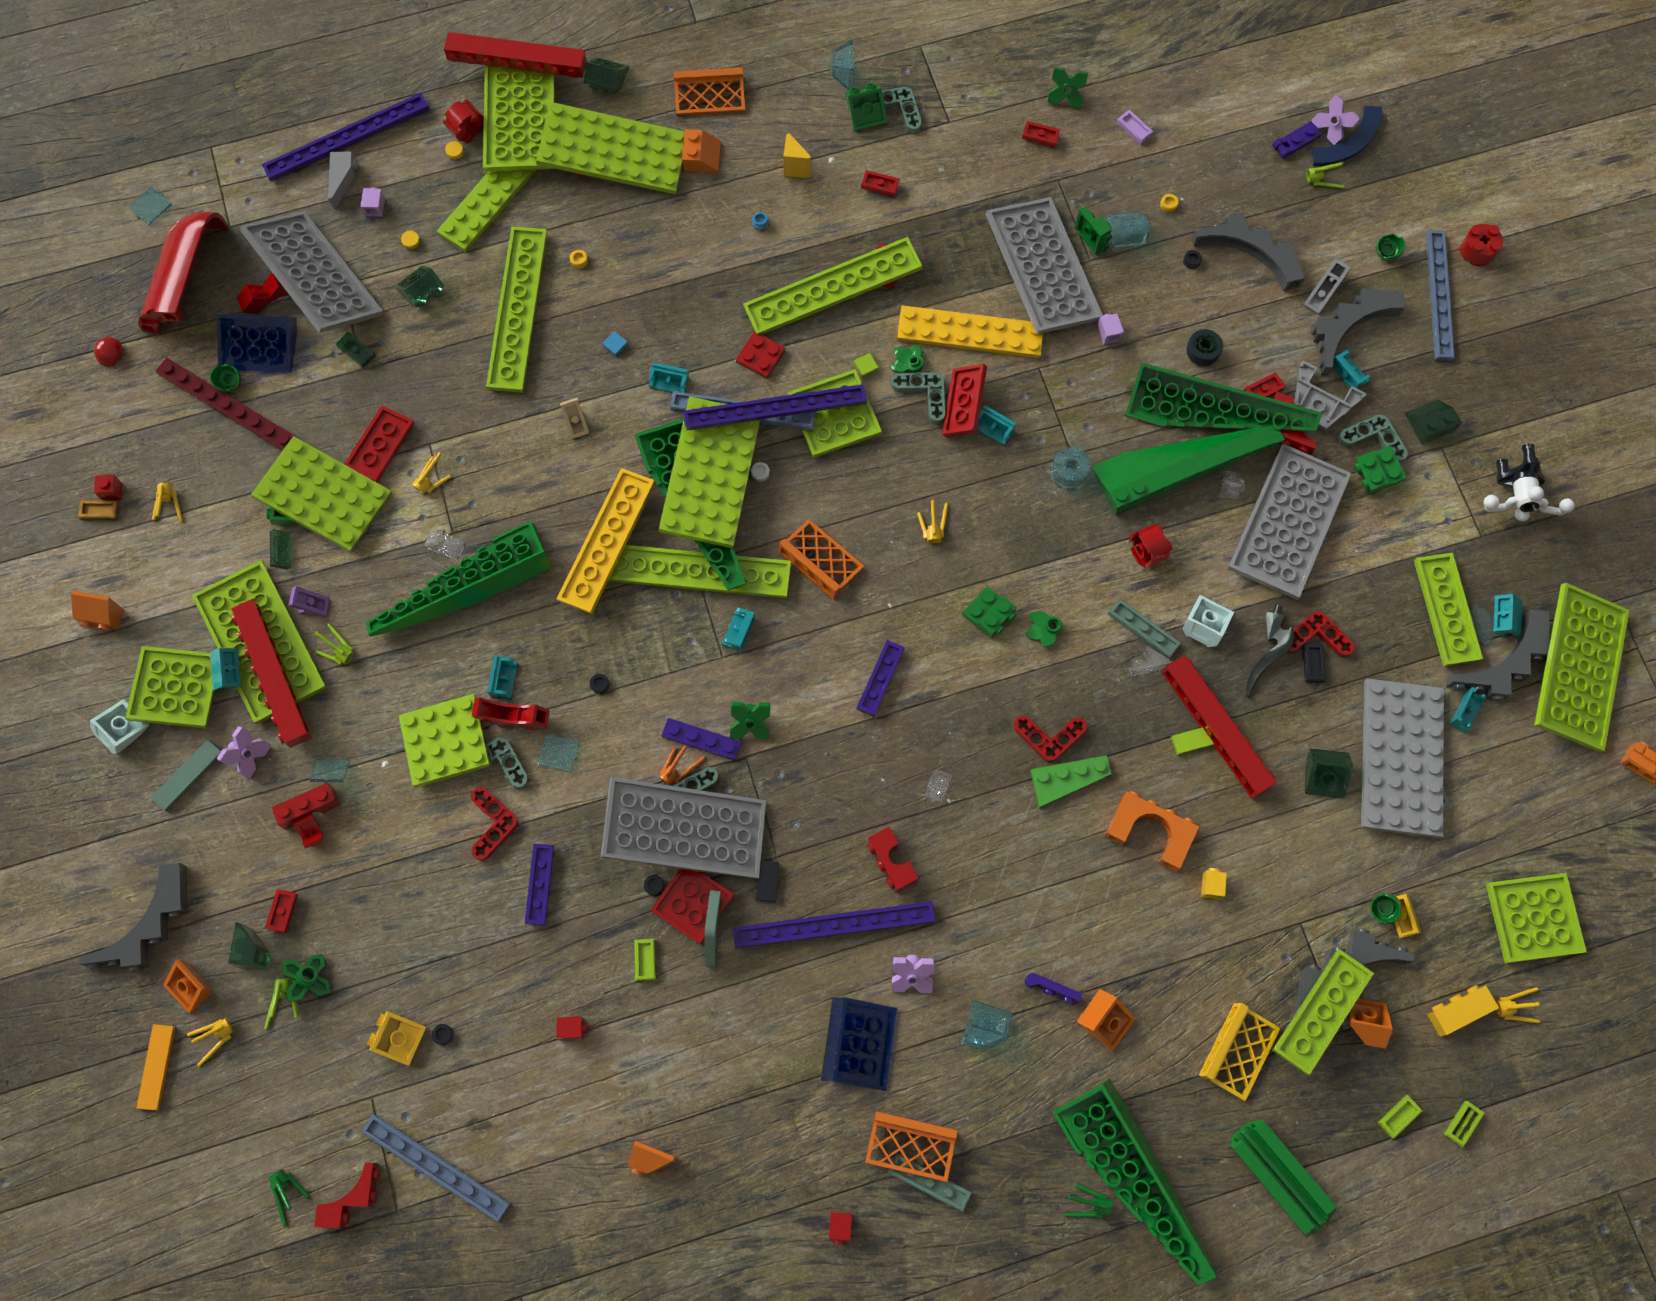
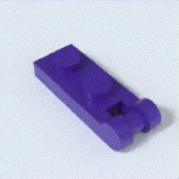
(1297, 139)
(1051, 988)

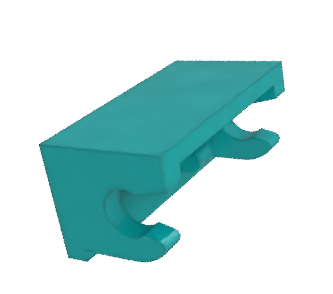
(1349, 371)
(668, 378)
(995, 425)
(1508, 615)
(739, 629)
(225, 668)
(502, 677)
(1467, 710)

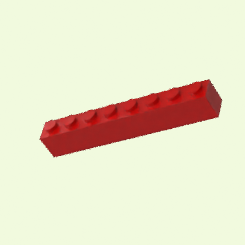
(515, 55)
(271, 673)
(1223, 732)

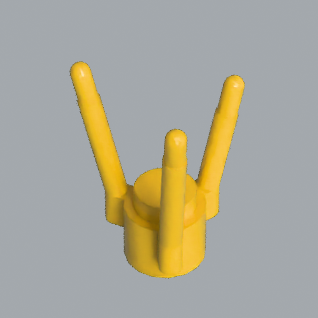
(422, 483)
(164, 494)
(933, 533)
(1508, 1007)
(220, 1029)

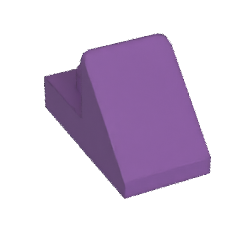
(308, 602)

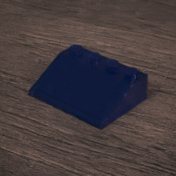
(256, 342)
(859, 1044)

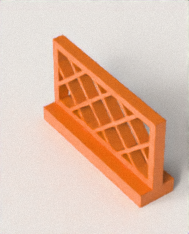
(711, 77)
(811, 570)
(917, 1128)

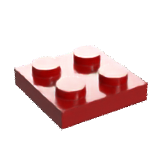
(760, 355)

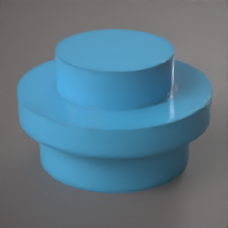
(760, 221)

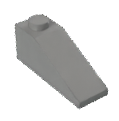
(340, 175)
(1327, 285)

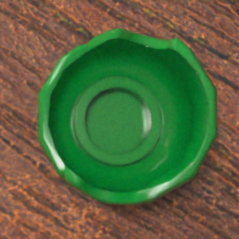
(1390, 247)
(225, 378)
(1386, 908)

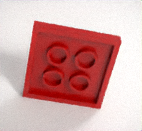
(686, 903)

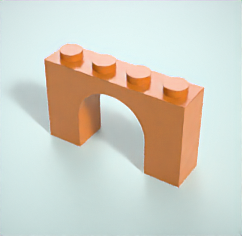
(1179, 830)

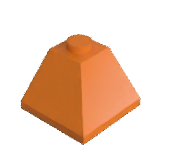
(1371, 1022)
(648, 1159)

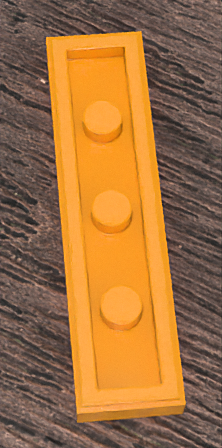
(156, 1067)

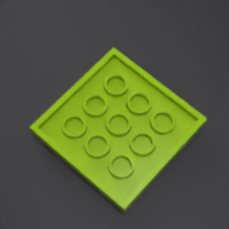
(839, 426)
(172, 688)
(443, 741)
(1535, 918)

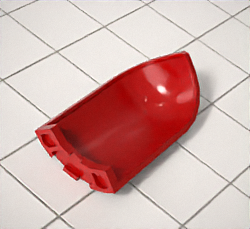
(174, 269)

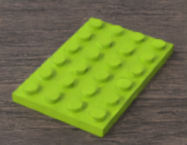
(321, 494)

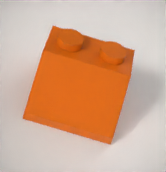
(701, 152)
(95, 611)
(1106, 1019)

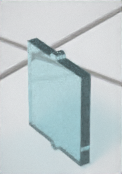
(150, 206)
(1483, 624)
(558, 753)
(329, 770)

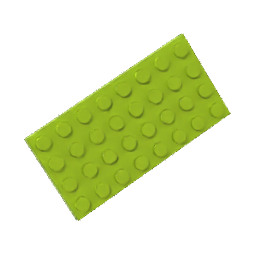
(514, 117)
(611, 148)
(709, 480)
(256, 584)
(1582, 667)

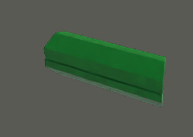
(1283, 1176)

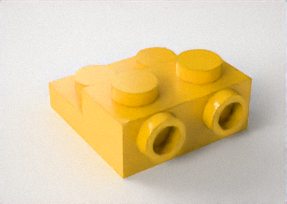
(396, 1038)

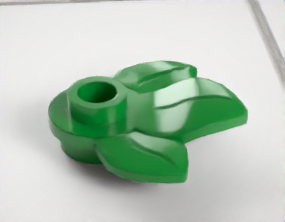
(906, 359)
(1040, 629)

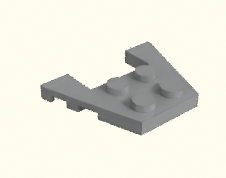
(1316, 399)

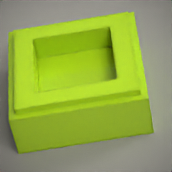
(866, 365)

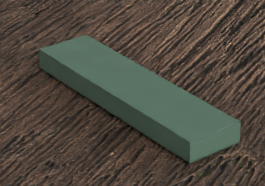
(1144, 628)
(186, 776)
(944, 1191)

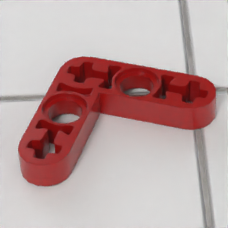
(1320, 629)
(1046, 742)
(497, 818)

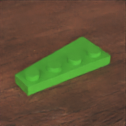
(1062, 779)

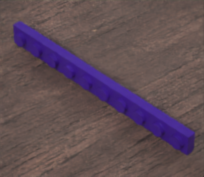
(345, 137)
(774, 407)
(833, 924)

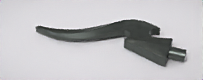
(1274, 633)

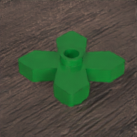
(1072, 93)
(751, 719)
(315, 984)

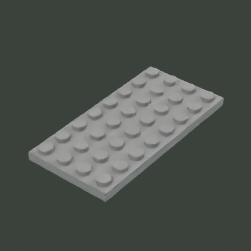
(1044, 265)
(311, 271)
(1289, 521)
(1402, 758)
(683, 828)

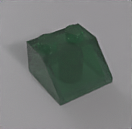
(605, 74)
(420, 286)
(1433, 421)
(1327, 773)
(247, 949)

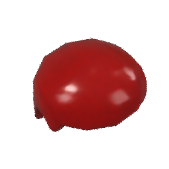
(108, 351)

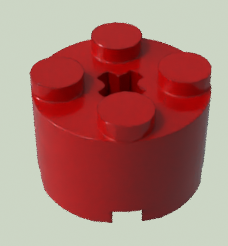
(464, 120)
(1481, 244)
(1150, 546)

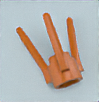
(669, 774)

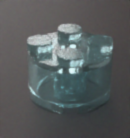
(1070, 468)

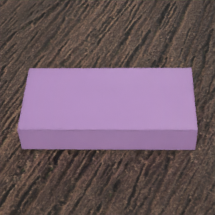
(1134, 127)

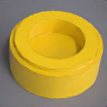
(454, 150)
(1169, 203)
(410, 240)
(578, 259)

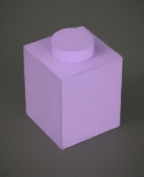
(372, 202)
(1110, 328)

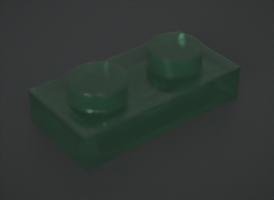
(355, 349)
(280, 549)

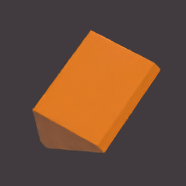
(187, 985)

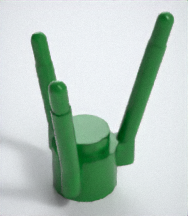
(279, 1183)
(1101, 1205)

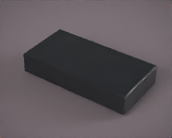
(1314, 663)
(767, 881)

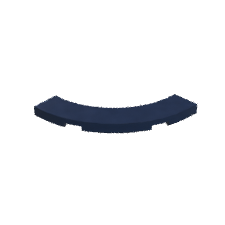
(1353, 145)

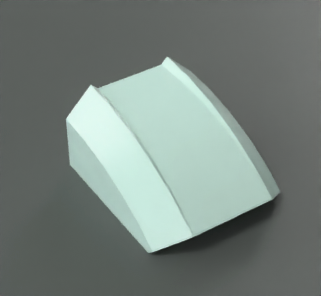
(1207, 622)
(114, 729)

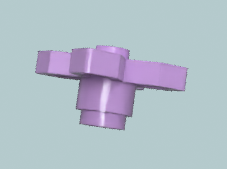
(1335, 129)
(243, 751)
(912, 972)

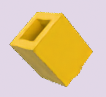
(1213, 884)

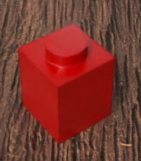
(108, 487)
(571, 1028)
(840, 1227)

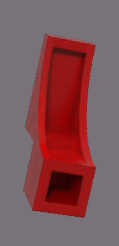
(256, 297)
(1295, 438)
(504, 715)
(362, 1195)

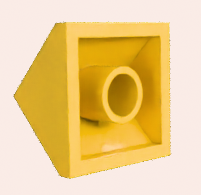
(796, 159)

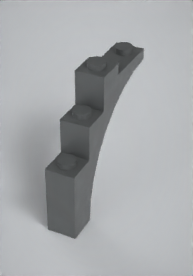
(1258, 243)
(1366, 306)
(1531, 646)
(132, 949)
(1362, 949)

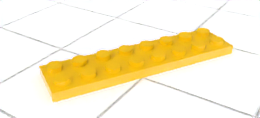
(969, 332)
(606, 541)

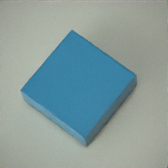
(615, 343)

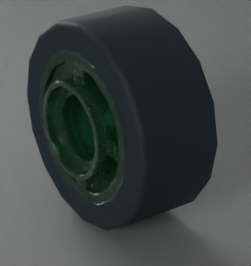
(1204, 356)

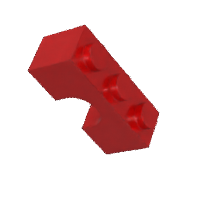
(316, 800)
(898, 875)

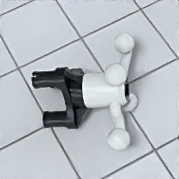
(1526, 485)

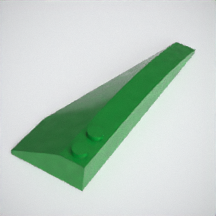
(1188, 401)
(658, 452)
(1156, 470)
(505, 563)
(1117, 1150)

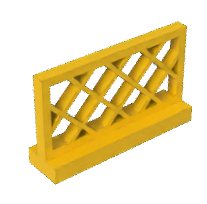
(1226, 1039)

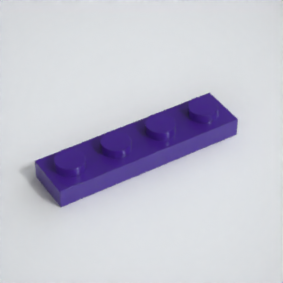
(880, 678)
(701, 739)
(539, 884)

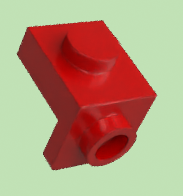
(309, 830)

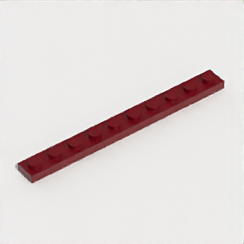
(224, 404)

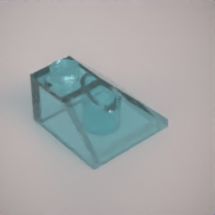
(843, 65)
(1128, 228)
(986, 1026)

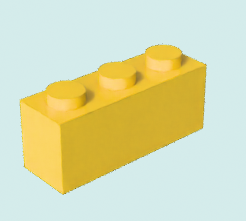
(1462, 1010)

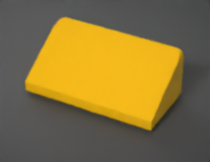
(1407, 923)

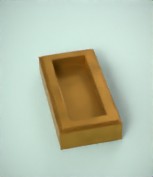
(99, 510)

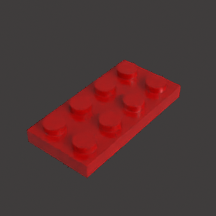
(964, 400)
(379, 443)

